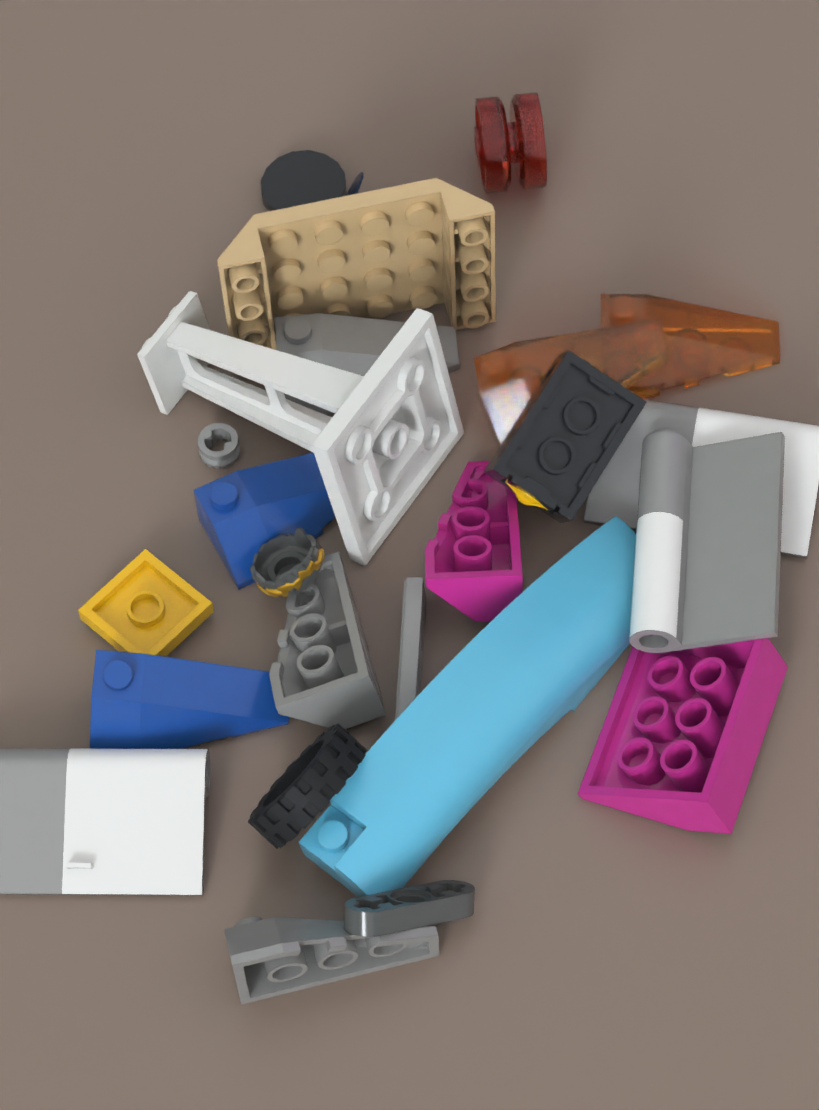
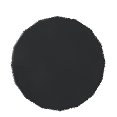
(301, 180)

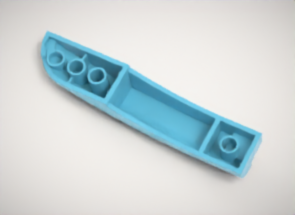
(479, 716)

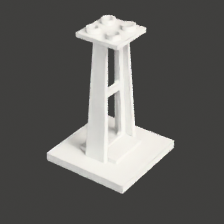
(385, 428)

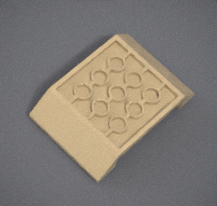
(363, 259)

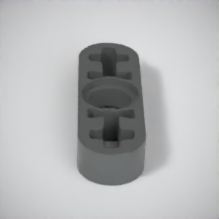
(409, 908)

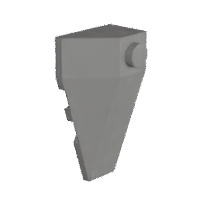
(347, 342)
(323, 656)
(298, 953)

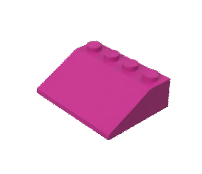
(686, 734)

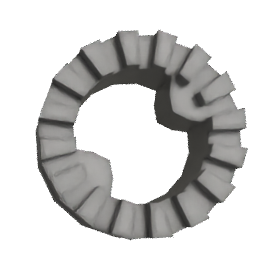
(231, 447)

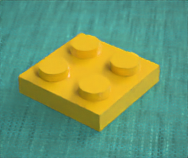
(146, 608)

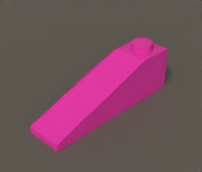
(477, 547)

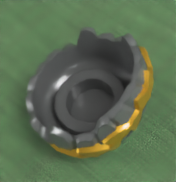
(287, 564)

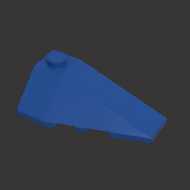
(259, 505)
(175, 702)

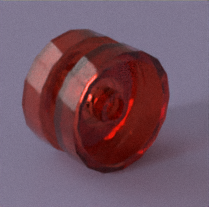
(516, 142)

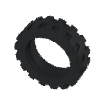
(307, 786)

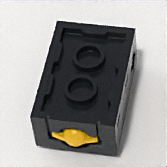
(565, 437)

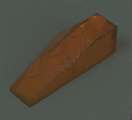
(698, 339)
(513, 372)

